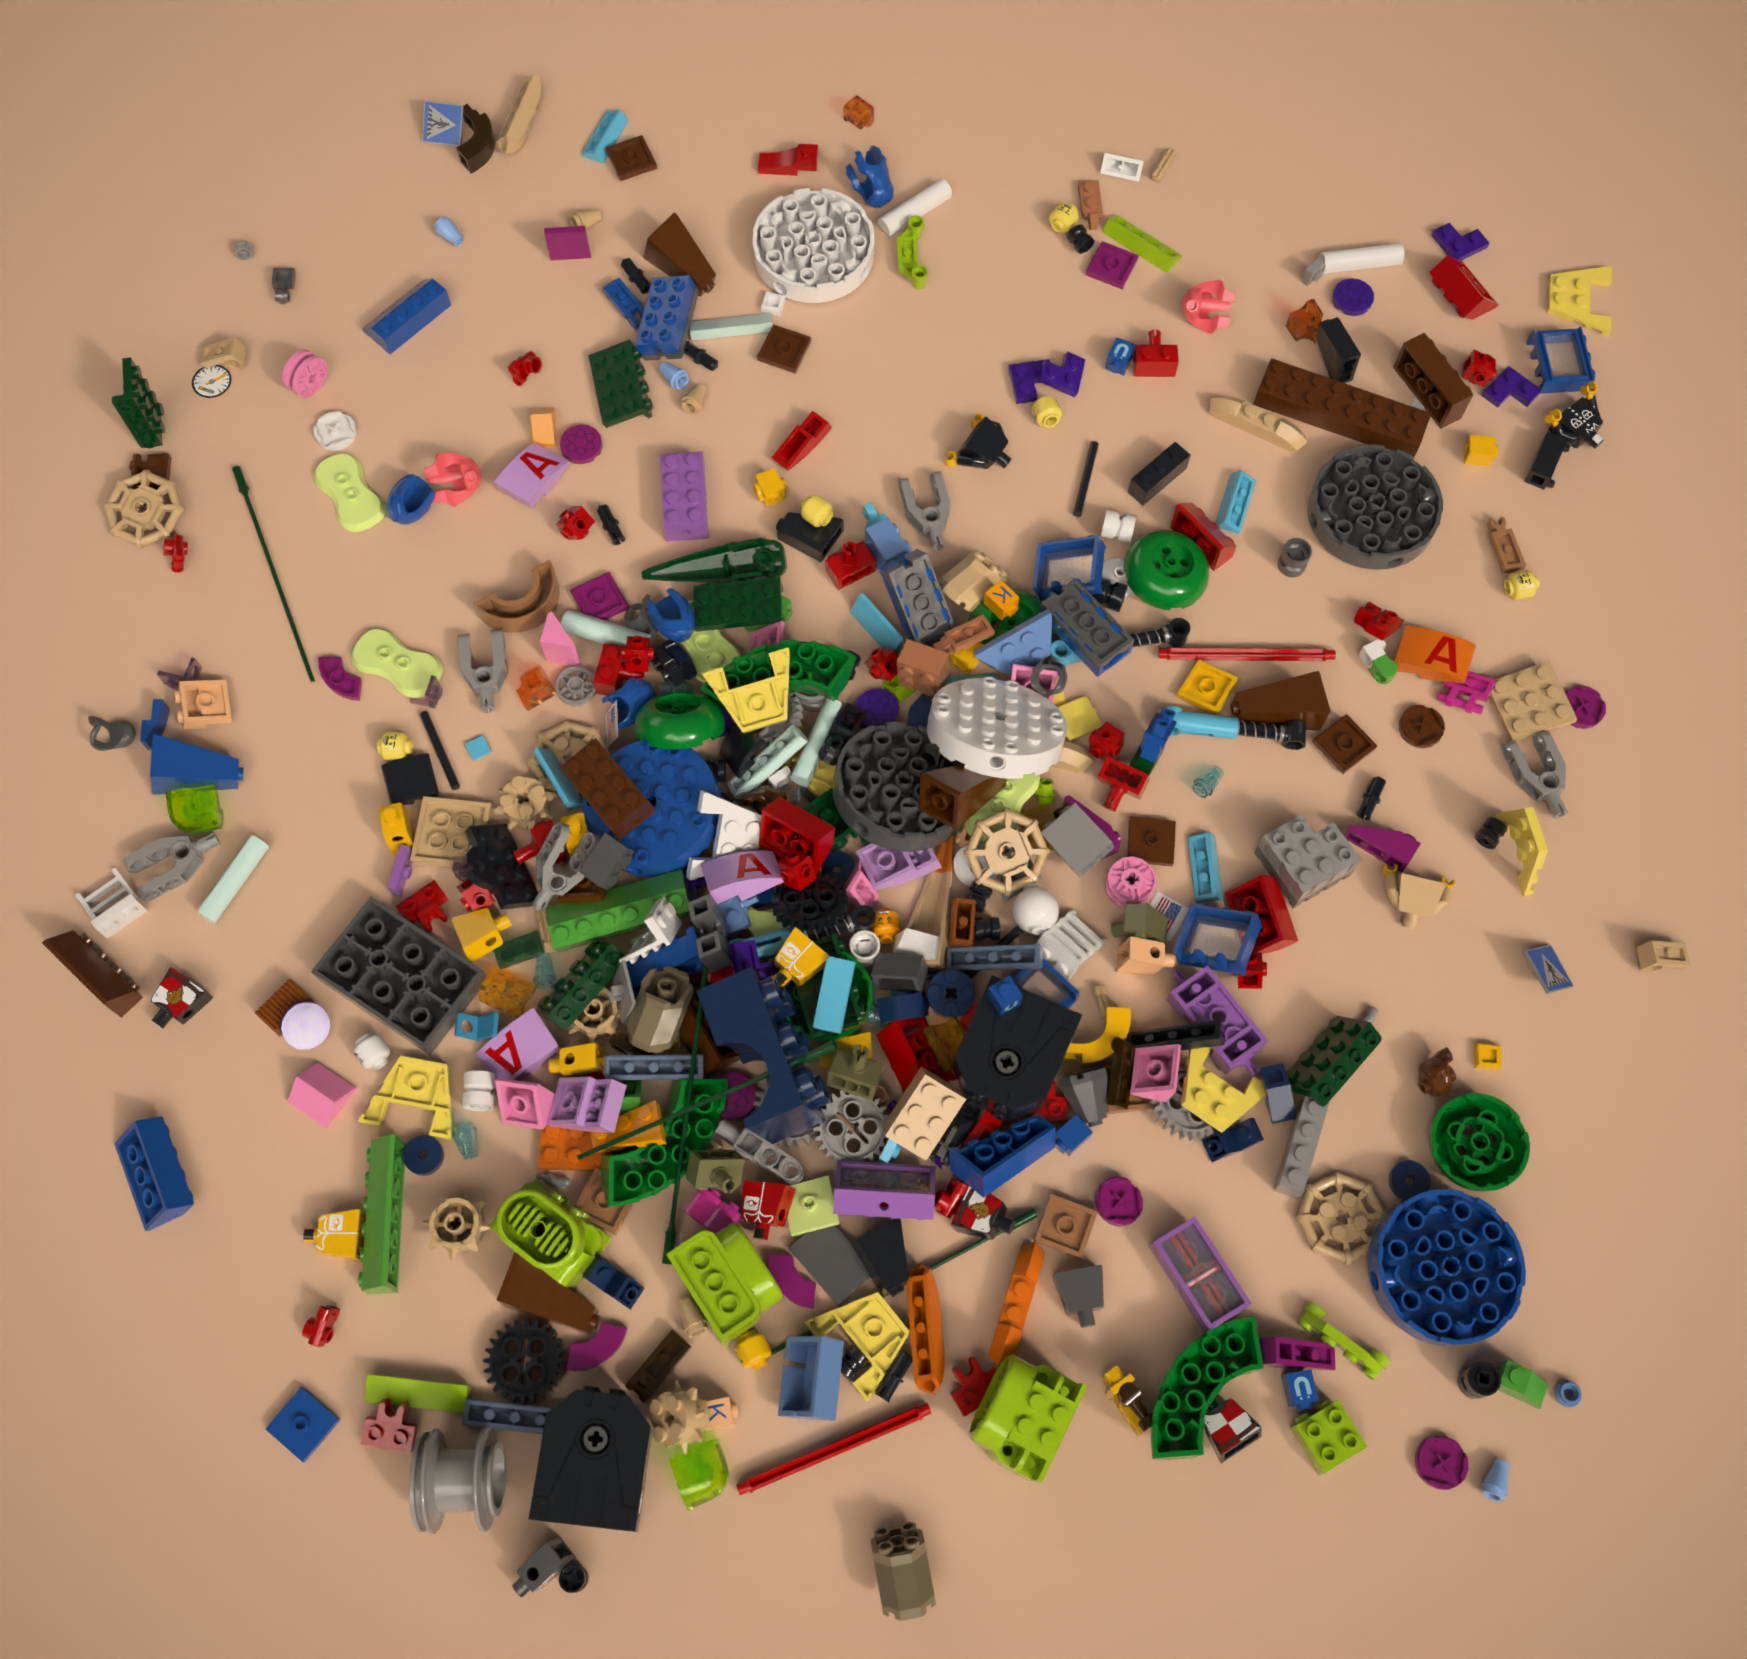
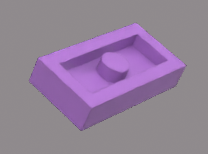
(401, 871)

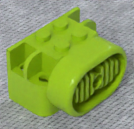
(568, 1239)
(726, 1280)
(1025, 1416)

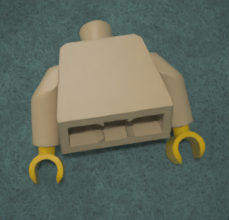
(1416, 895)

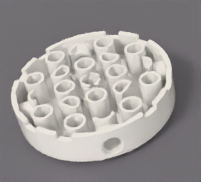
(813, 245)
(996, 718)

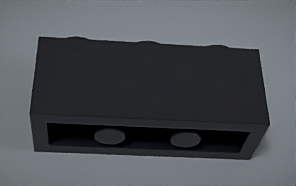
(1159, 473)

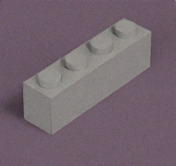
(1301, 1148)

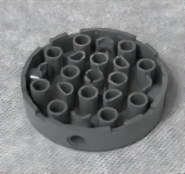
(1375, 507)
(880, 787)

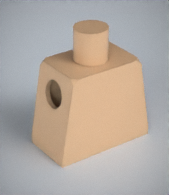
(1143, 956)

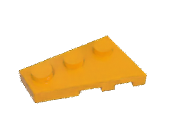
(629, 1122)

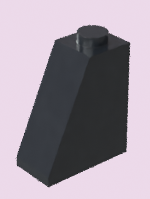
(1337, 350)
(808, 539)
(884, 1257)

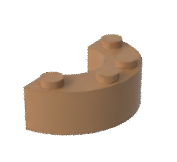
(526, 612)

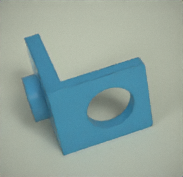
(482, 1027)

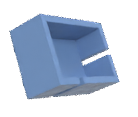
(885, 543)
(813, 1390)

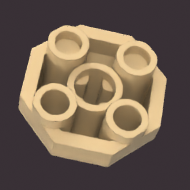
(971, 579)

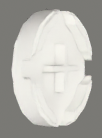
(335, 431)

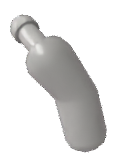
(1371, 1015)
(553, 1180)

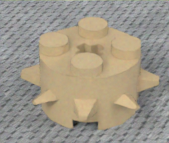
(525, 802)
(600, 1024)
(447, 1215)
(679, 1417)

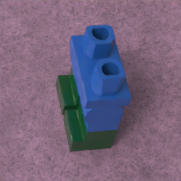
(1154, 742)

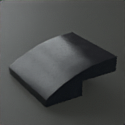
(739, 749)
(409, 779)

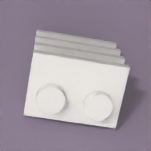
(119, 914)
(663, 928)
(1064, 952)

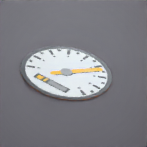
(211, 381)

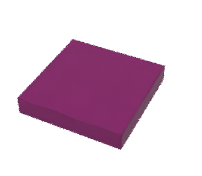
(567, 243)
(1112, 265)
(600, 597)

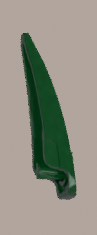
(726, 562)

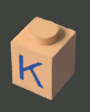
(721, 1413)

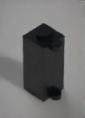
(1546, 461)

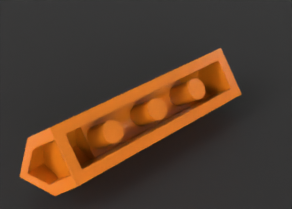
(1016, 1302)
(925, 1329)

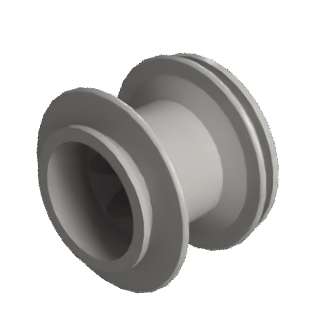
(456, 1480)

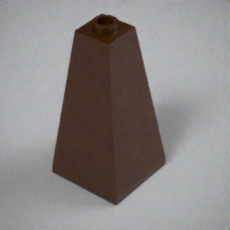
(677, 254)
(1282, 701)
(956, 793)
(541, 1296)

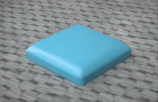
(478, 748)

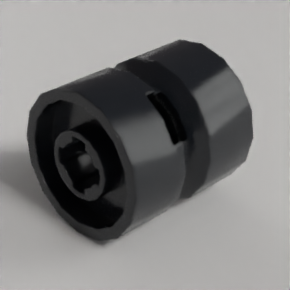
(1111, 595)
(1479, 1380)

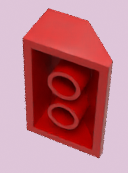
(1462, 288)
(1207, 534)
(791, 828)
(1266, 899)
(909, 1050)

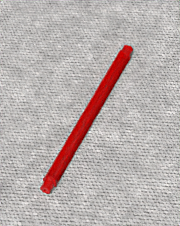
(1246, 654)
(834, 1448)

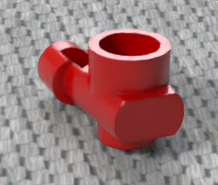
(524, 366)
(177, 549)
(948, 1201)
(320, 1329)

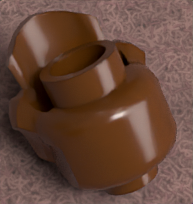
(762, 797)
(1436, 1074)

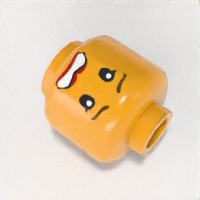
(886, 925)

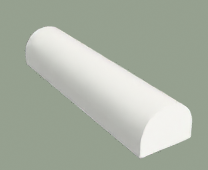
(917, 205)
(1362, 258)

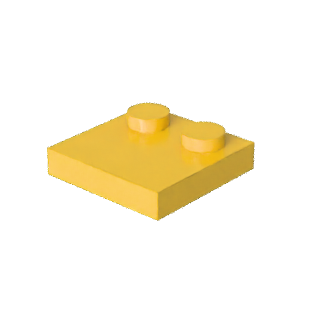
(1207, 687)

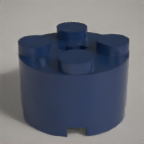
(950, 980)

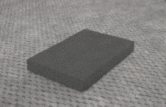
(831, 1262)

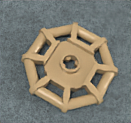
(148, 519)
(563, 746)
(993, 851)
(1328, 1211)

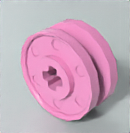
(304, 373)
(1134, 870)

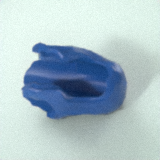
(877, 187)

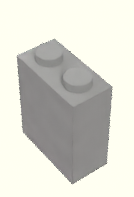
(1077, 839)

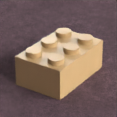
(923, 1113)

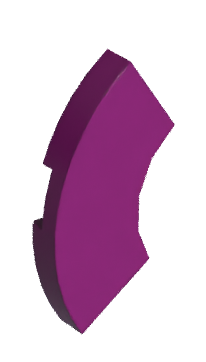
(338, 679)
(792, 1284)
(597, 1350)

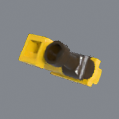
(1127, 1399)

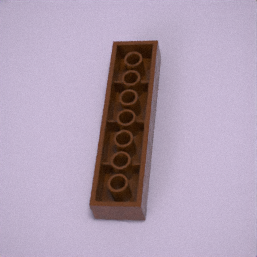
(1341, 408)

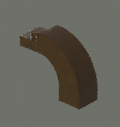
(480, 147)

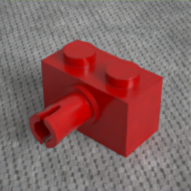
(1155, 359)
(850, 564)
(612, 670)
(1122, 780)
(539, 834)

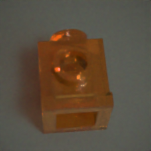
(858, 112)

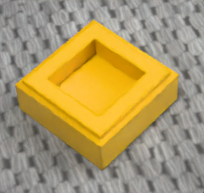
(1487, 1056)

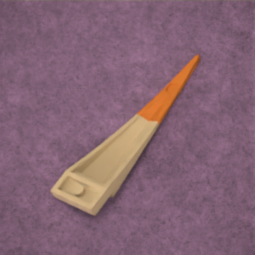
(934, 903)

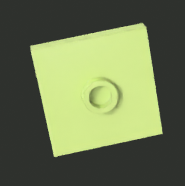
(812, 1206)

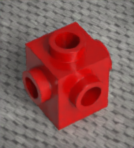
(1479, 368)
(575, 523)
(637, 653)
(882, 664)
(1106, 741)
(796, 870)
(474, 896)
(1254, 972)

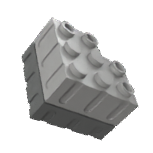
(1305, 859)

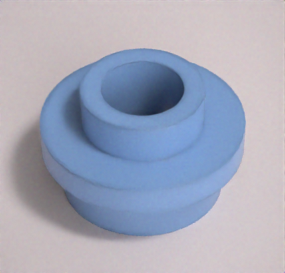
(1575, 1391)

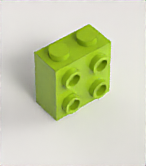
(1328, 1436)

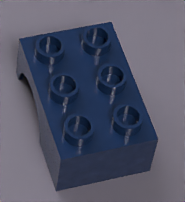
(752, 1021)

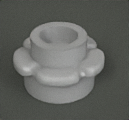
(243, 250)

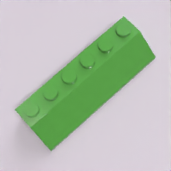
(619, 913)
(383, 1216)

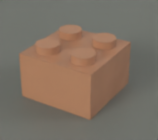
(923, 668)

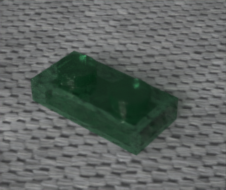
(518, 950)

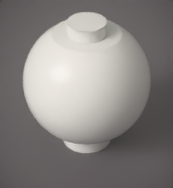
(1035, 909)

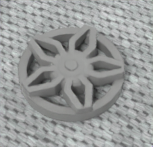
(575, 686)

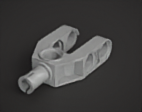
(920, 517)
(495, 673)
(1532, 783)
(163, 848)
(564, 877)
(758, 1149)

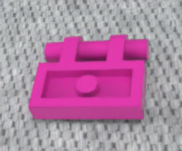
(1475, 686)

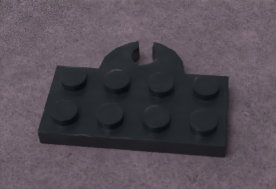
(498, 867)

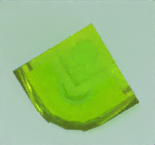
(195, 809)
(700, 1473)

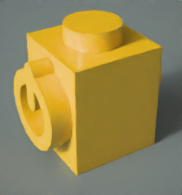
(769, 487)

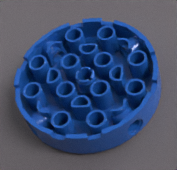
(672, 786)
(1482, 1260)

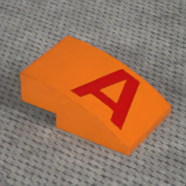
(1434, 655)

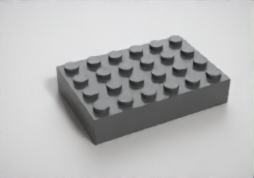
(400, 975)

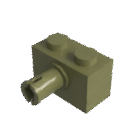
(1142, 922)
(855, 1073)
(715, 1169)

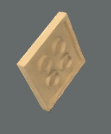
(1531, 702)
(442, 828)

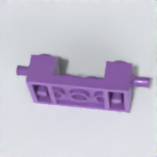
(1206, 994)

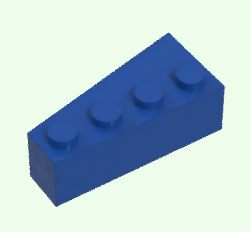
(680, 954)
(1003, 1155)

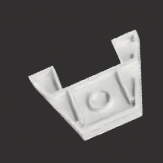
(736, 830)

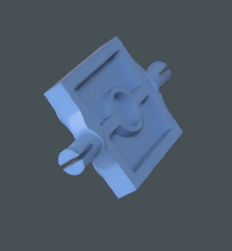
(735, 914)

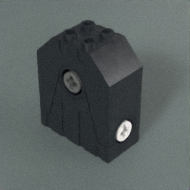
(1024, 1040)
(588, 1482)

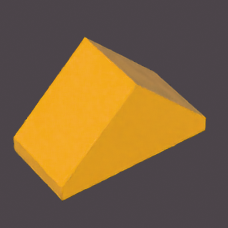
(543, 426)

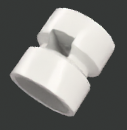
(1118, 526)
(865, 948)
(478, 1093)

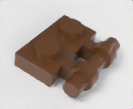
(157, 464)

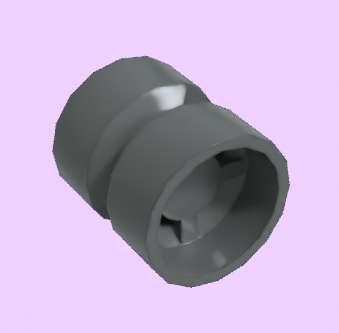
(1294, 557)

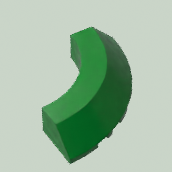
(812, 669)
(650, 1169)
(1194, 1383)

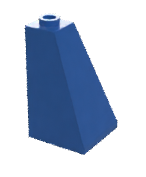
(187, 766)

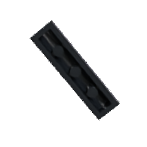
(1188, 1036)

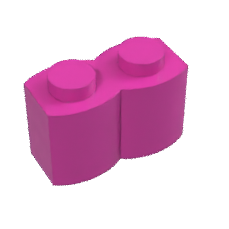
(711, 1211)

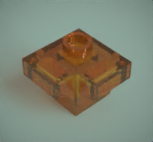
(1305, 321)
(535, 688)

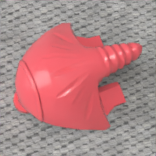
(1199, 302)
(461, 472)

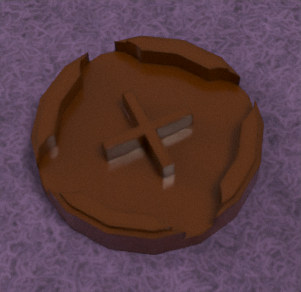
(1421, 726)

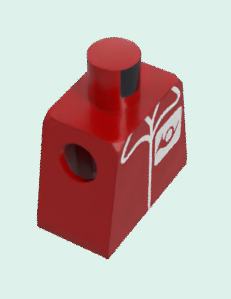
(766, 1205)

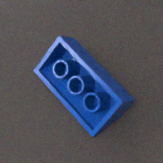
(408, 315)
(154, 1172)

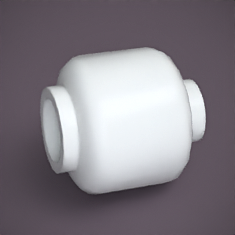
(372, 1051)

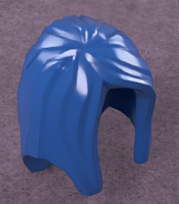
(409, 500)
(673, 617)
(630, 699)

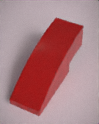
(802, 441)

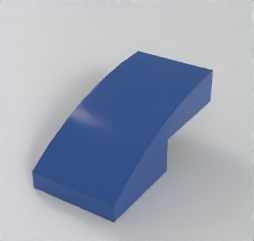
(156, 725)

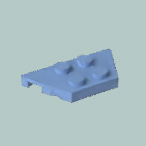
(1021, 645)

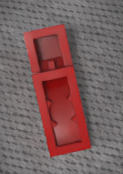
(789, 161)

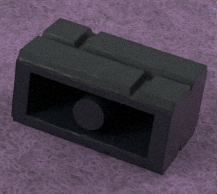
(673, 663)

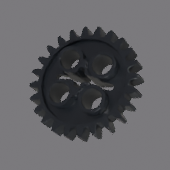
(812, 907)
(502, 1361)

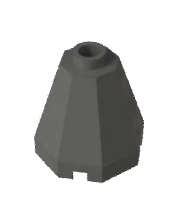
(1087, 1094)

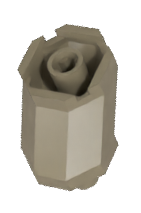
(659, 1009)
(902, 1571)

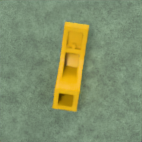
(1094, 1053)

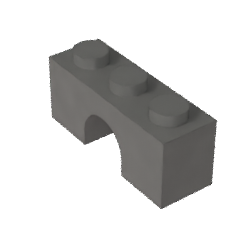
(713, 944)

